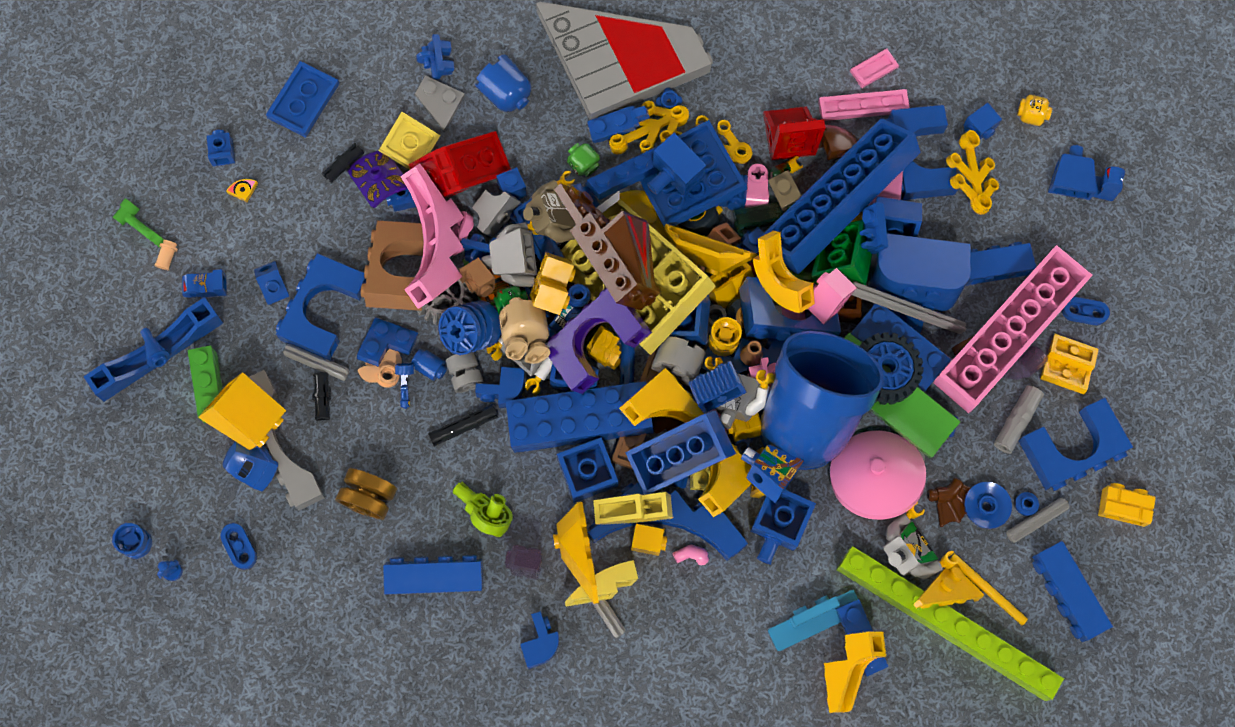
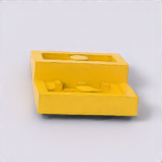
(1069, 364)

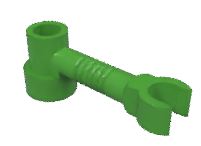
(126, 214)

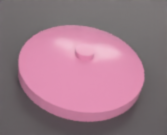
(878, 475)

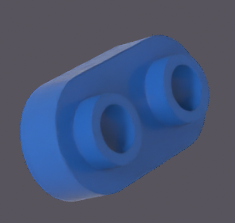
(1084, 311)
(239, 546)

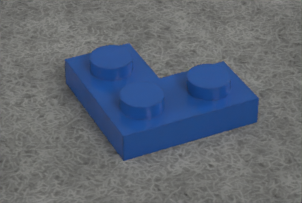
(384, 336)

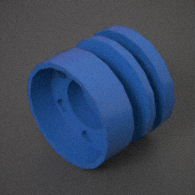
(469, 327)

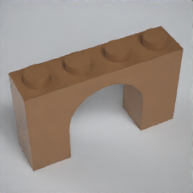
(389, 241)

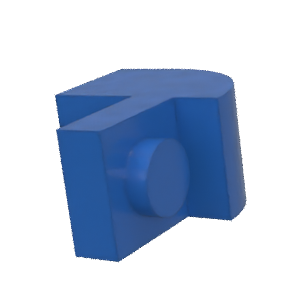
(510, 387)
(543, 648)

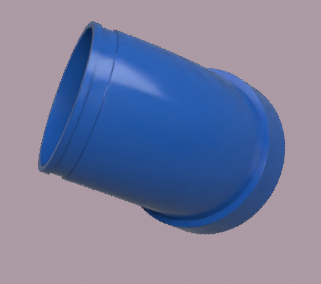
(818, 396)

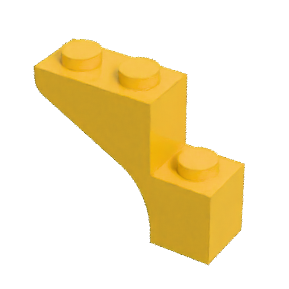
(845, 676)

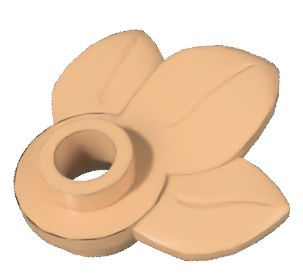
(387, 366)

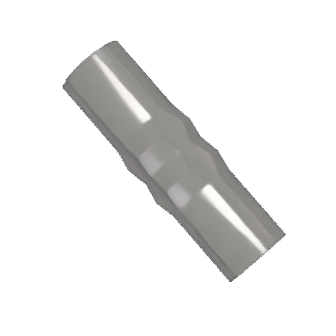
(1018, 419)

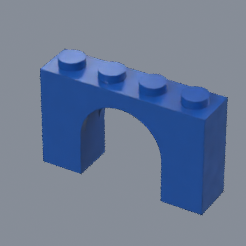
(920, 181)
(321, 276)
(765, 321)
(1054, 468)

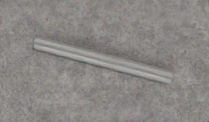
(909, 308)

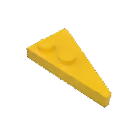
(949, 588)

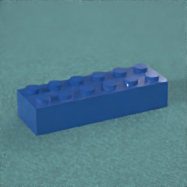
(572, 418)

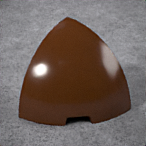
(836, 141)

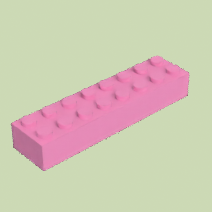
(1012, 329)

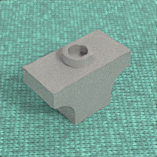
(494, 211)

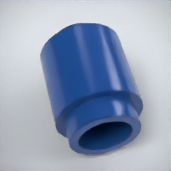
(429, 364)

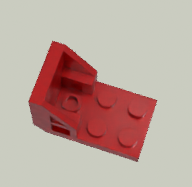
(792, 132)
(465, 164)

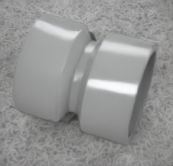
(464, 372)

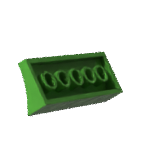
(916, 418)

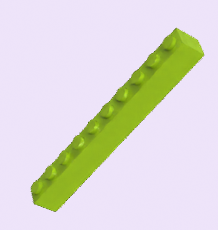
(951, 625)

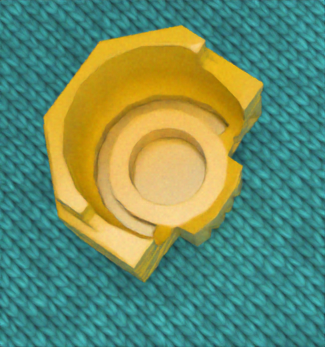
(604, 348)

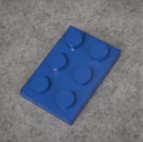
(302, 99)

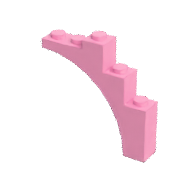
(440, 242)

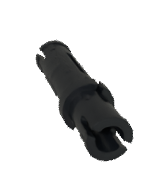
(463, 425)

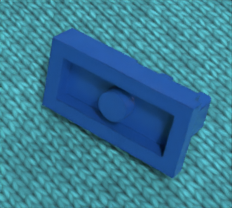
(874, 228)

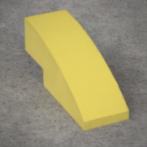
(633, 508)
(607, 583)

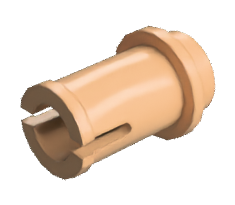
(166, 254)

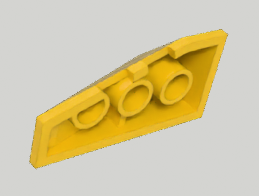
(575, 549)

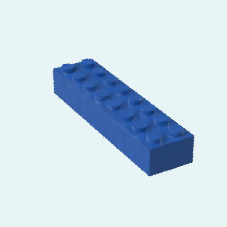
(844, 192)

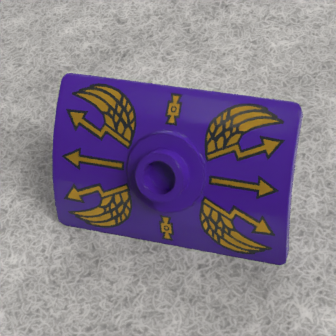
(377, 177)

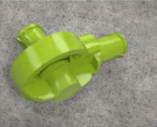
(485, 511)

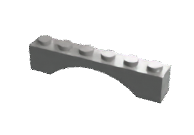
(300, 483)

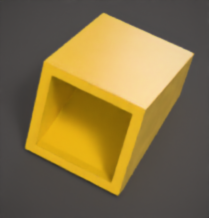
(244, 412)

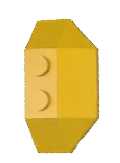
(707, 251)

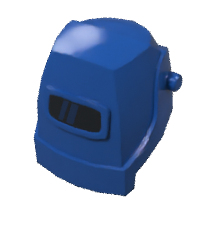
(250, 466)

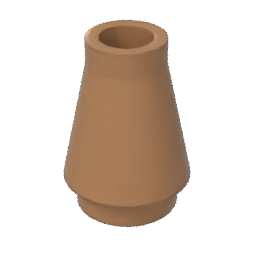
(751, 358)

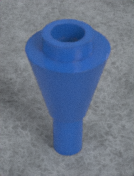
(155, 353)

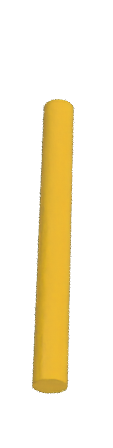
(989, 590)

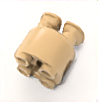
(524, 331)

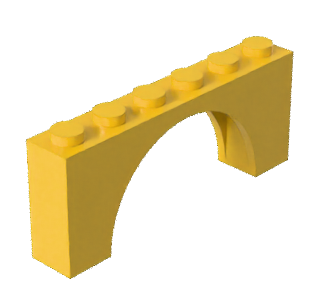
(668, 398)

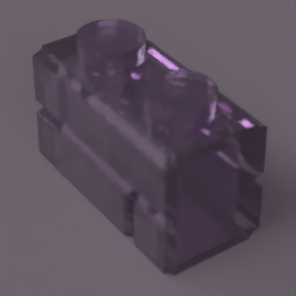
(524, 562)

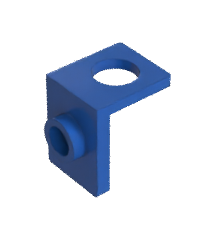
(271, 283)

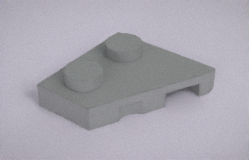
(439, 100)

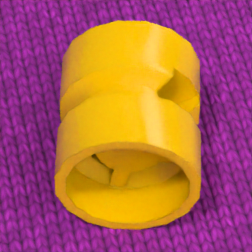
(724, 336)

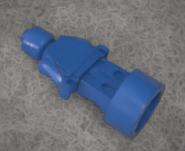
(404, 370)
(170, 570)

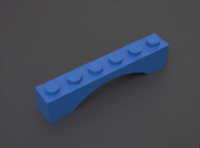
(120, 373)

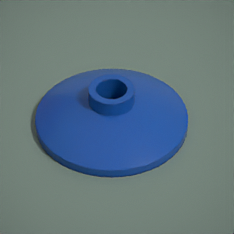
(996, 497)

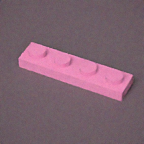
(862, 104)

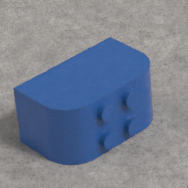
(922, 270)

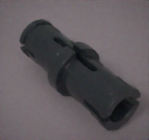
(342, 163)
(321, 396)

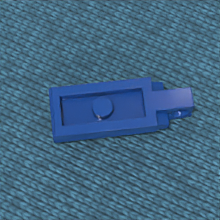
(617, 123)

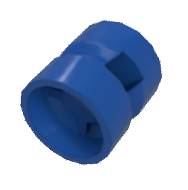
(132, 540)

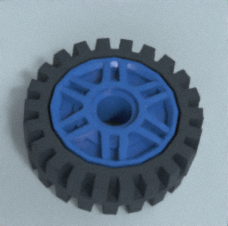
(902, 361)

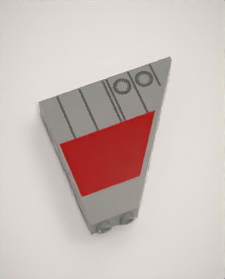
(621, 57)

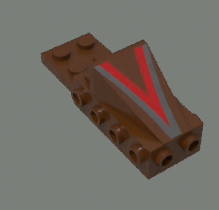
(615, 248)

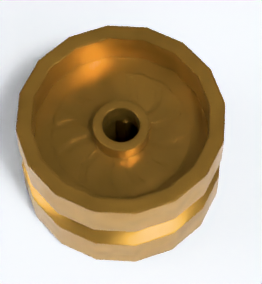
(366, 494)

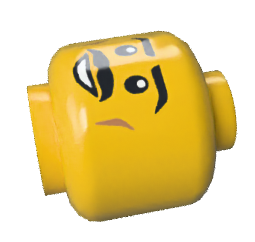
(1034, 110)

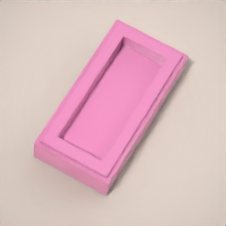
(874, 68)

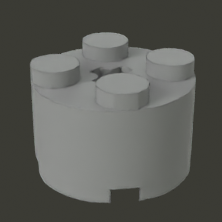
(679, 359)

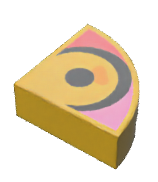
(242, 189)

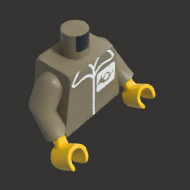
(549, 213)

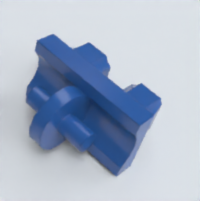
(432, 57)
(475, 247)

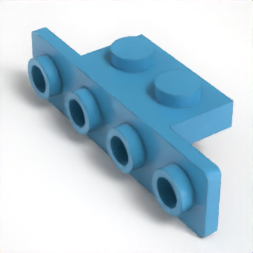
(809, 621)

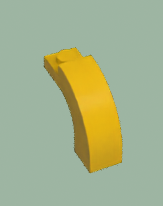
(777, 279)

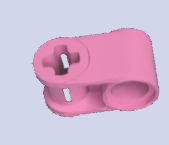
(757, 188)

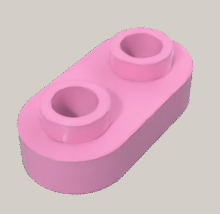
(462, 228)

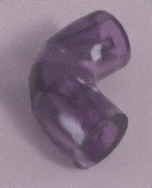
(1028, 364)

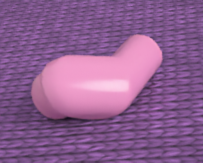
(692, 551)

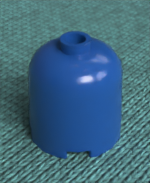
(504, 85)

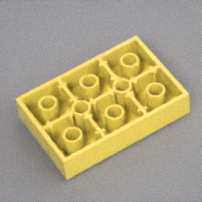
(678, 278)

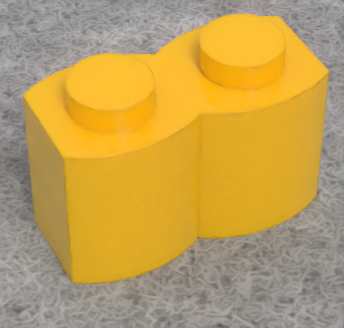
(728, 285)

